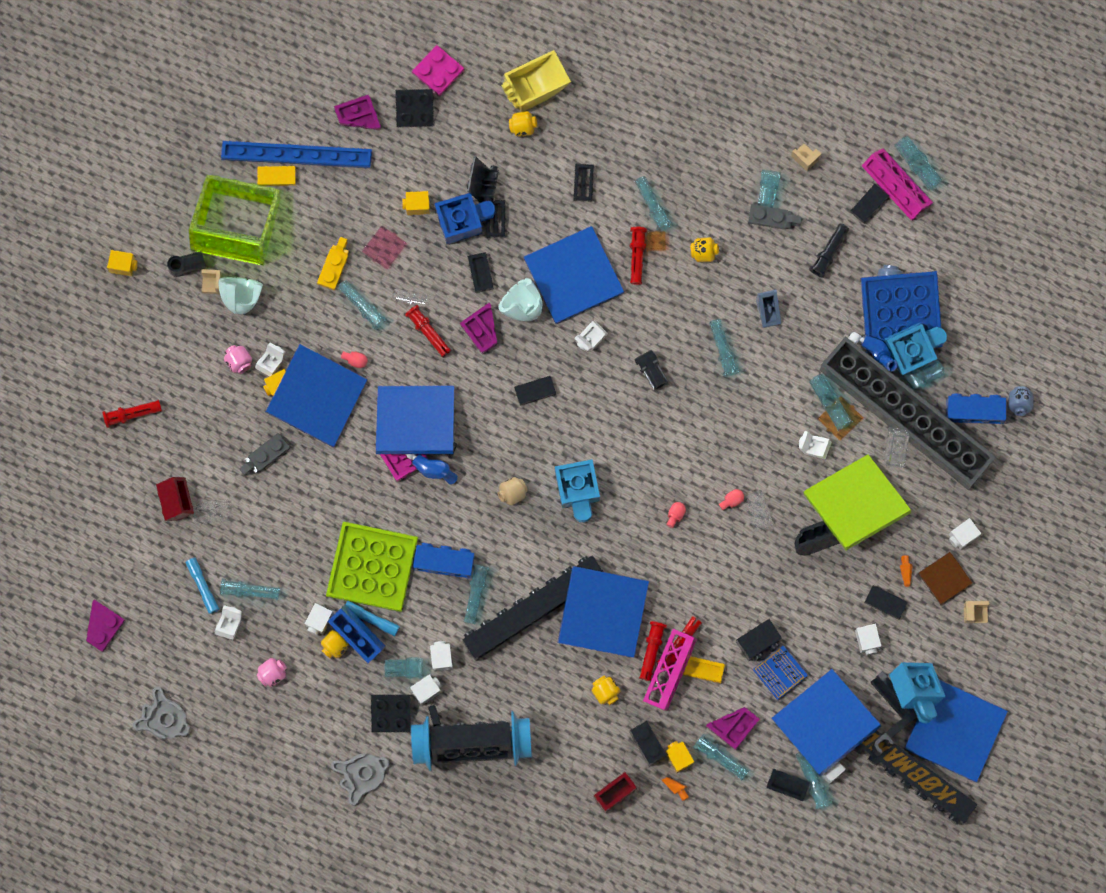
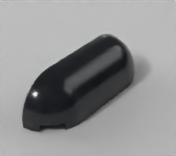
(814, 539)

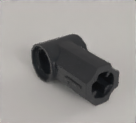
(188, 263)
(650, 367)

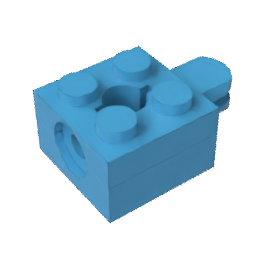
(915, 346)
(578, 488)
(918, 688)

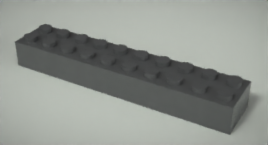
(906, 410)

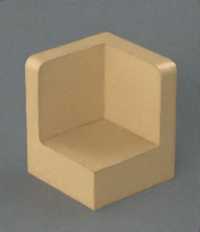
(805, 156)
(210, 281)
(976, 611)

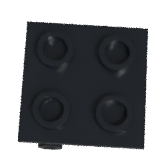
(414, 108)
(482, 181)
(390, 713)

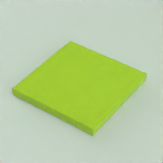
(857, 502)
(372, 566)

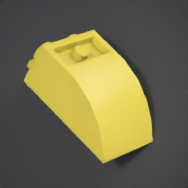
(535, 81)

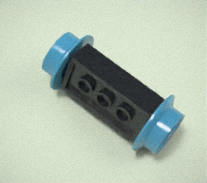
(471, 741)

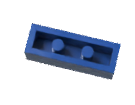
(976, 409)
(444, 560)
(356, 633)

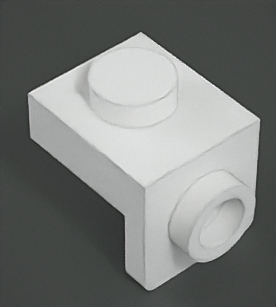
(591, 336)
(270, 360)
(814, 445)
(229, 622)

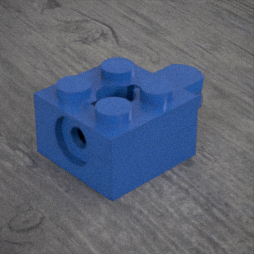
(462, 218)

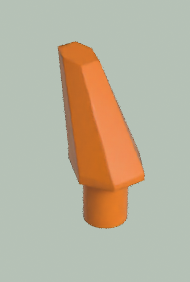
(906, 570)
(676, 787)

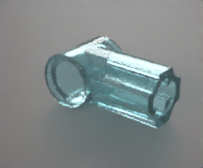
(769, 184)
(922, 376)
(406, 668)

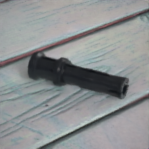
(825, 257)

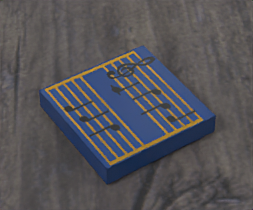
(780, 672)

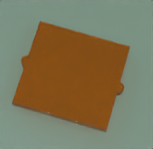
(852, 413)

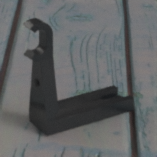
(887, 691)

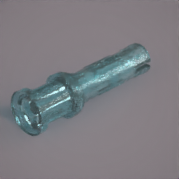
(656, 211)
(367, 310)
(725, 356)
(477, 585)
(273, 593)
(713, 752)
(816, 788)

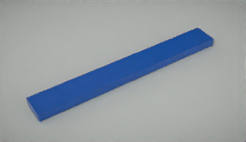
(296, 154)

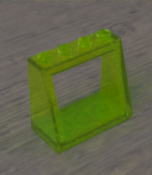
(229, 243)

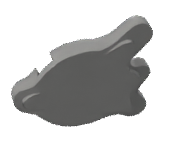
(163, 718)
(362, 774)

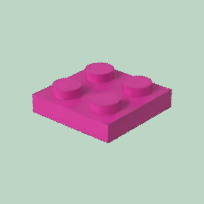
(438, 70)

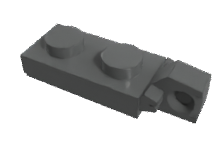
(772, 217)
(265, 455)

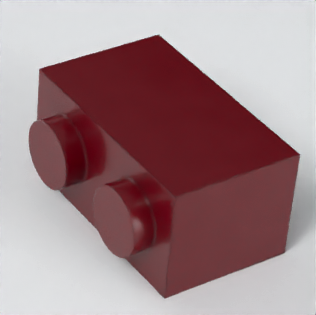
(175, 499)
(615, 792)

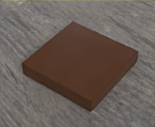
(945, 578)

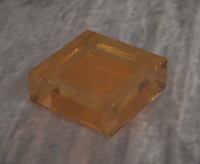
(656, 241)

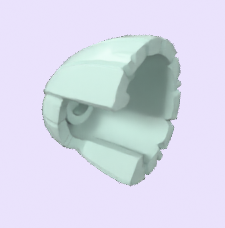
(239, 293)
(522, 302)

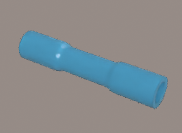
(197, 575)
(383, 624)

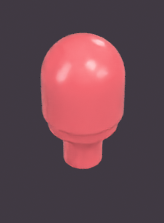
(355, 359)
(732, 499)
(676, 514)

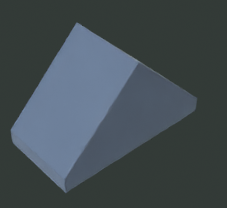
(768, 308)

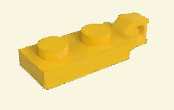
(334, 265)

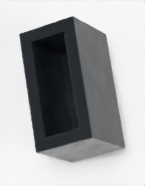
(759, 640)
(647, 743)

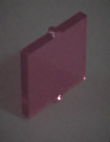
(384, 247)

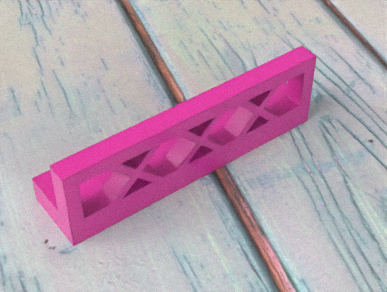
(895, 184)
(677, 672)

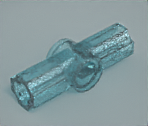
(911, 153)
(824, 391)

